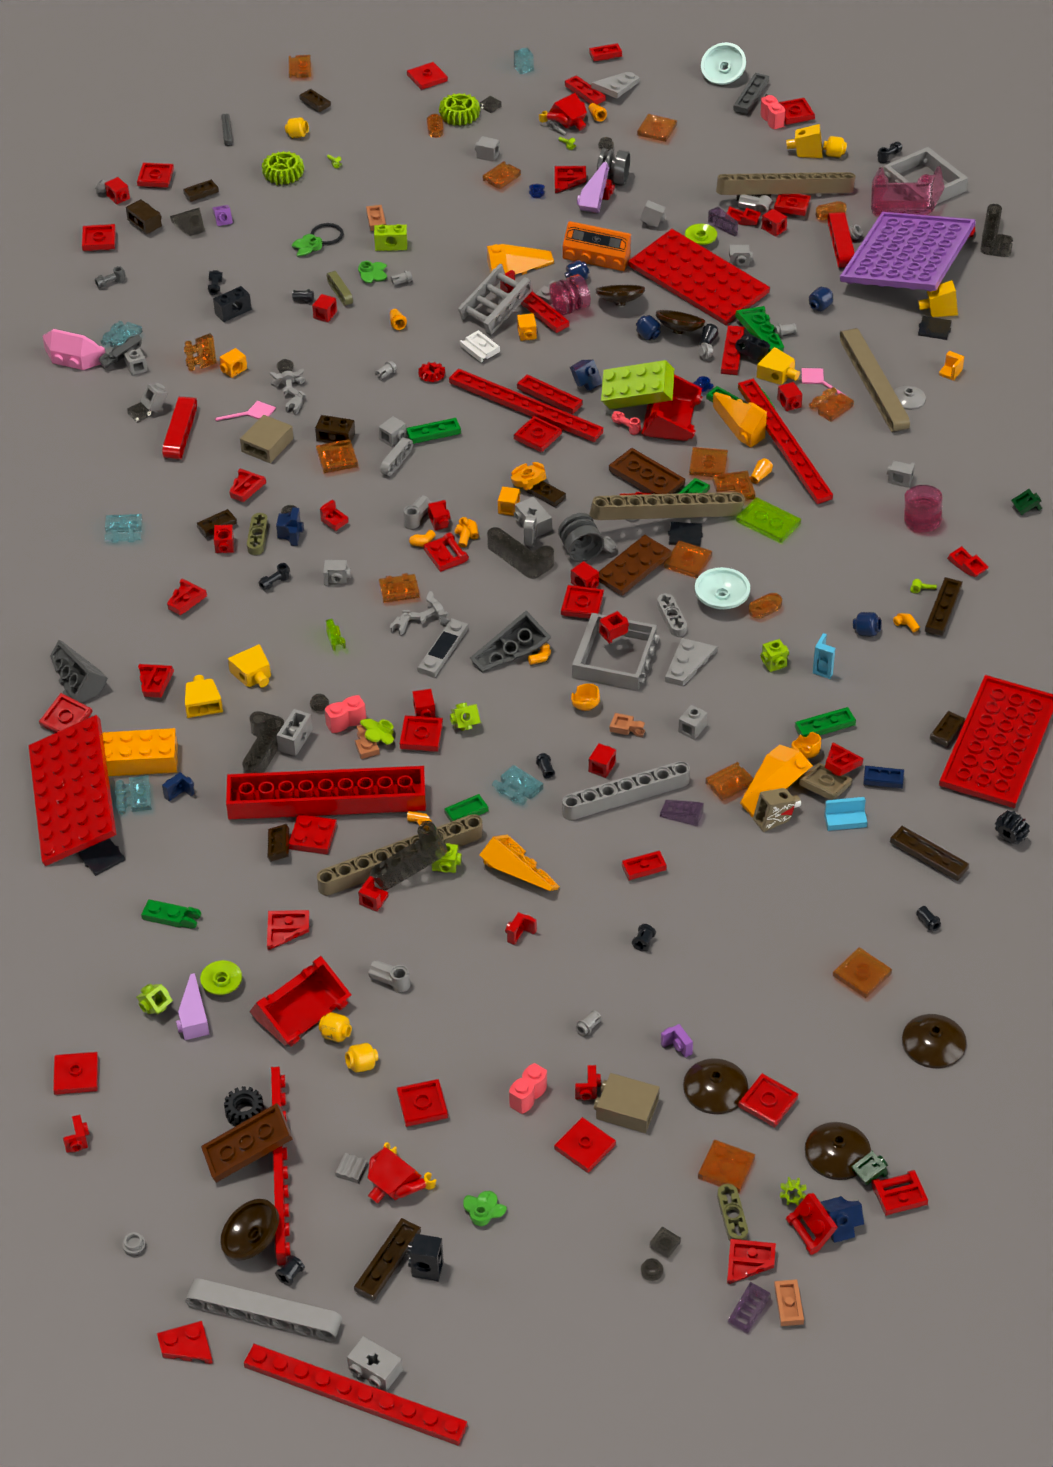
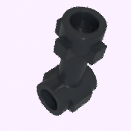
(883, 153)
(214, 276)
(282, 574)

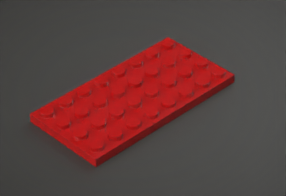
(698, 276)
(998, 741)
(71, 790)

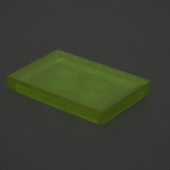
(768, 520)

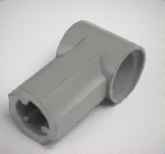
(755, 203)
(415, 512)
(396, 976)

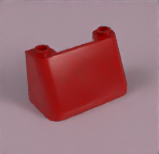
(673, 417)
(301, 1002)

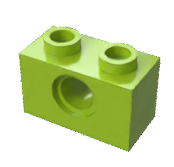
(390, 237)

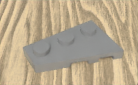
(617, 84)
(687, 660)

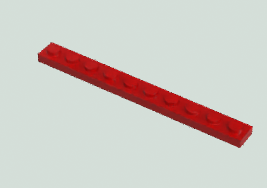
(526, 405)
(787, 443)
(280, 1173)
(356, 1394)

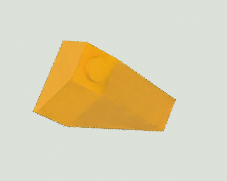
(517, 258)
(743, 419)
(779, 770)
(509, 857)

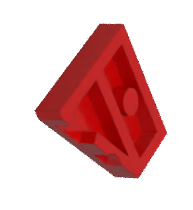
(568, 177)
(246, 485)
(185, 597)
(154, 679)
(842, 760)
(286, 926)
(749, 1259)
(185, 1343)

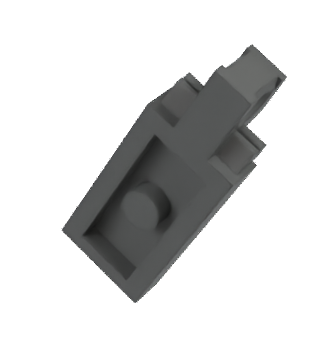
(117, 353)

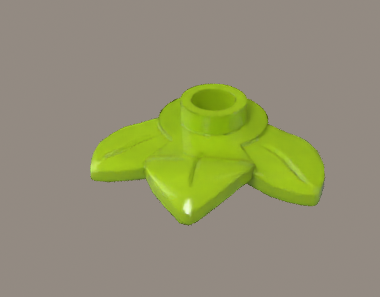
(378, 731)

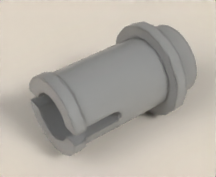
(401, 278)
(785, 329)
(388, 368)
(584, 1026)

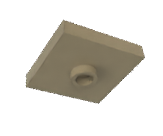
(825, 782)

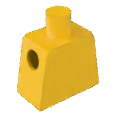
(807, 142)
(942, 301)
(777, 367)
(250, 667)
(202, 697)

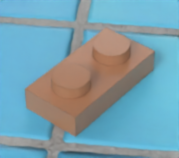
(375, 216)
(789, 1302)

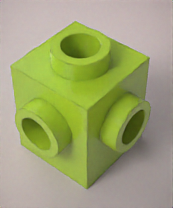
(774, 655)
(471, 716)
(449, 861)
(159, 999)

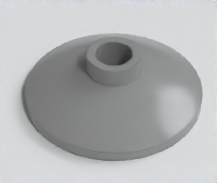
(910, 397)

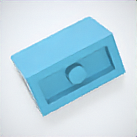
(823, 658)
(845, 813)

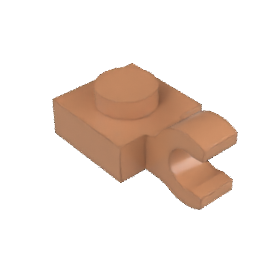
(624, 724)
(364, 746)

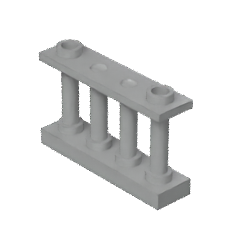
(505, 308)

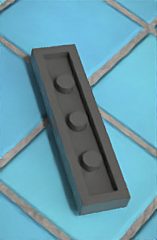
(751, 93)

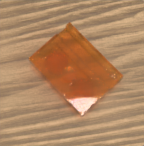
(300, 66)
(501, 175)
(729, 781)

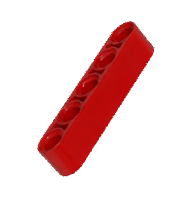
(840, 238)
(179, 427)

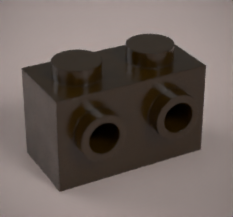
(143, 216)
(334, 429)

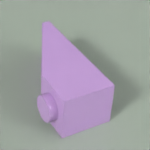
(592, 193)
(191, 1012)

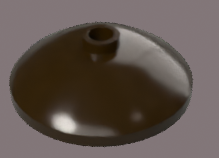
(620, 293)
(679, 321)
(932, 1048)
(714, 1094)
(833, 1158)
(249, 1229)

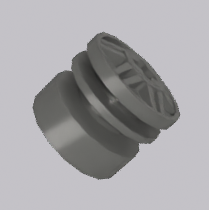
(618, 165)
(581, 537)

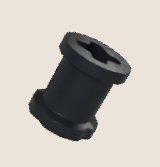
(643, 937)
(290, 1270)

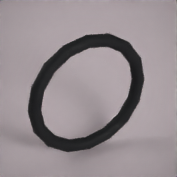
(332, 225)

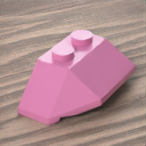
(72, 349)

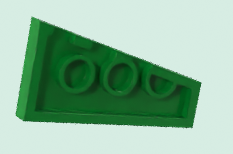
(759, 325)

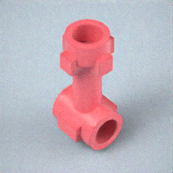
(633, 424)

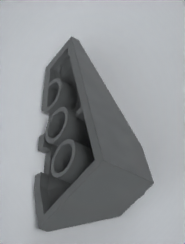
(514, 641)
(77, 674)

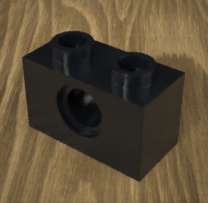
(232, 304)
(426, 1257)

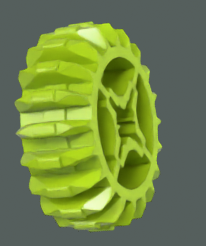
(459, 109)
(282, 167)

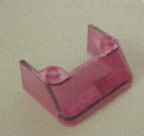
(906, 198)

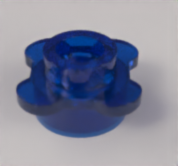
(536, 190)
(704, 383)

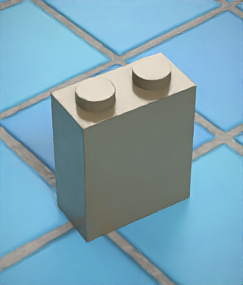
(266, 438)
(627, 1102)

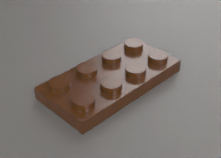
(646, 473)
(633, 565)
(246, 1142)

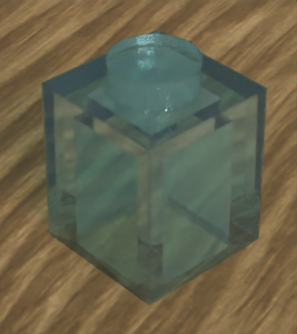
(523, 60)

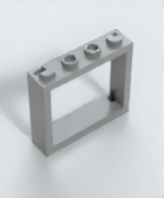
(956, 180)
(612, 677)

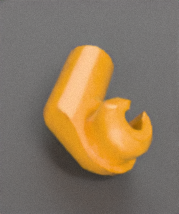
(471, 525)
(464, 534)
(419, 540)
(906, 619)
(542, 655)

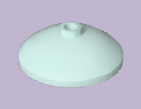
(720, 57)
(722, 588)

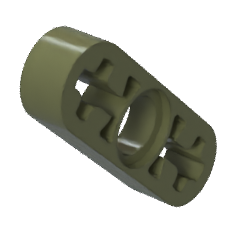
(339, 288)
(260, 539)
(735, 1204)

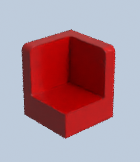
(371, 896)

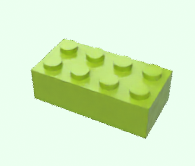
(637, 384)

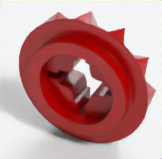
(426, 375)

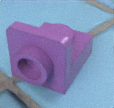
(222, 215)
(679, 1038)

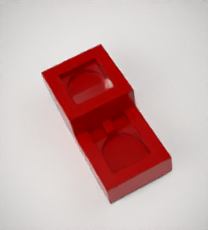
(748, 217)
(964, 561)

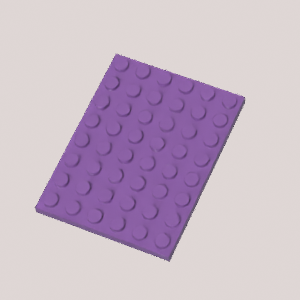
(908, 251)

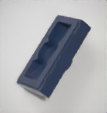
(883, 777)

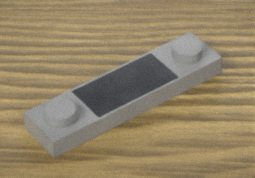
(443, 648)

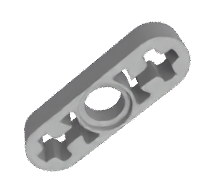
(396, 456)
(671, 621)

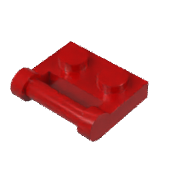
(440, 554)
(902, 1197)
(817, 1220)

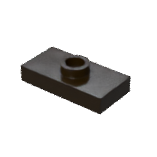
(315, 100)
(201, 190)
(547, 493)
(223, 518)
(947, 728)
(278, 842)

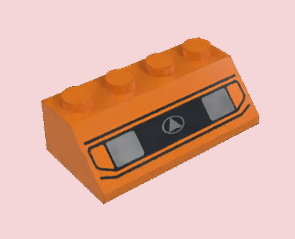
(597, 246)

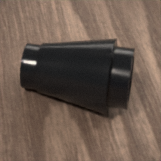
(709, 334)

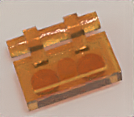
(205, 352)
(834, 407)
(399, 587)

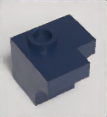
(586, 374)
(290, 526)
(845, 1215)

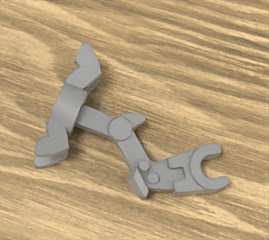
(288, 379)
(435, 608)

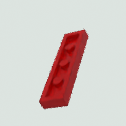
(545, 312)
(731, 356)
(549, 394)

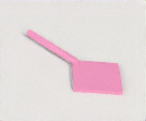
(814, 376)
(256, 411)

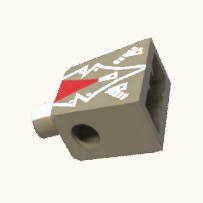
(774, 808)

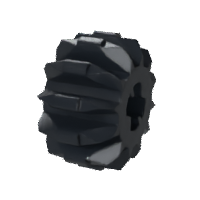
(1012, 827)

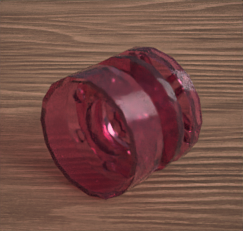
(570, 294)
(923, 508)

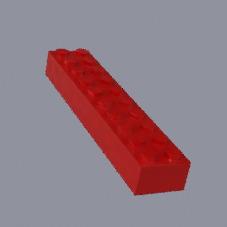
(326, 792)

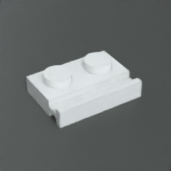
(479, 346)

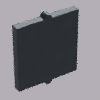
(934, 327)
(685, 532)
(101, 856)

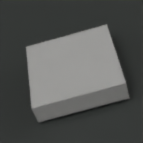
(351, 1168)

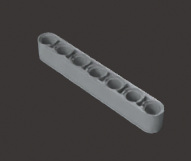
(625, 790)
(263, 1309)

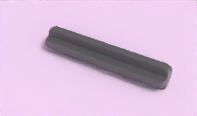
(226, 129)

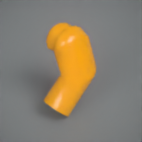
(417, 817)

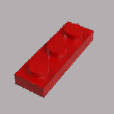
(584, 90)

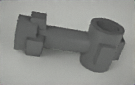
(118, 276)

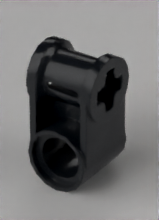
(754, 347)

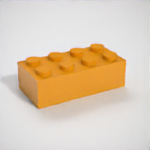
(141, 752)

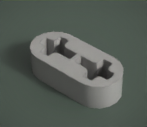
(530, 531)

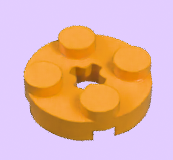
(527, 476)

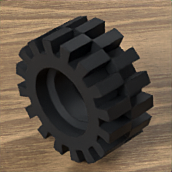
(241, 1097)

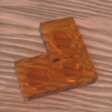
(735, 481)

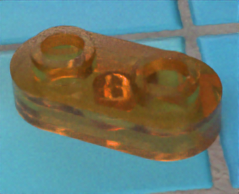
(435, 125)
(834, 207)
(765, 605)

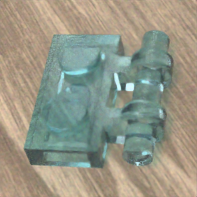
(120, 333)
(123, 523)
(521, 782)
(139, 794)

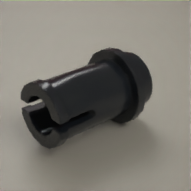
(303, 295)
(543, 760)
(932, 922)

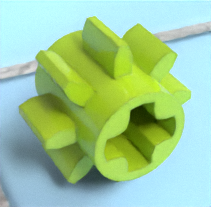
(795, 1196)

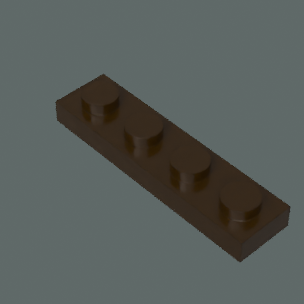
(943, 606)
(929, 853)
(386, 1259)

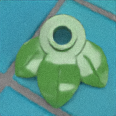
(307, 244)
(372, 271)
(483, 1207)

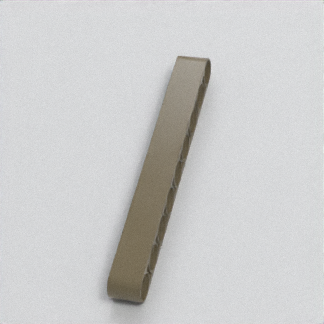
(785, 183)
(874, 380)
(666, 506)
(358, 869)

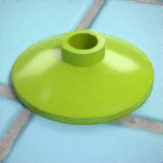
(701, 233)
(221, 971)

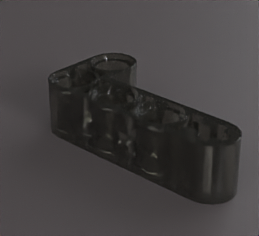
(992, 242)
(519, 556)
(265, 728)
(412, 858)

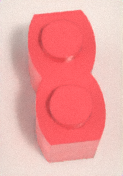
(772, 112)
(345, 714)
(528, 1088)

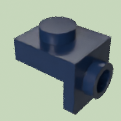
(177, 785)

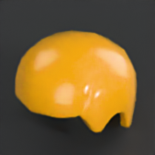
(586, 697)
(809, 745)

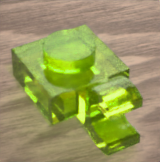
(333, 634)

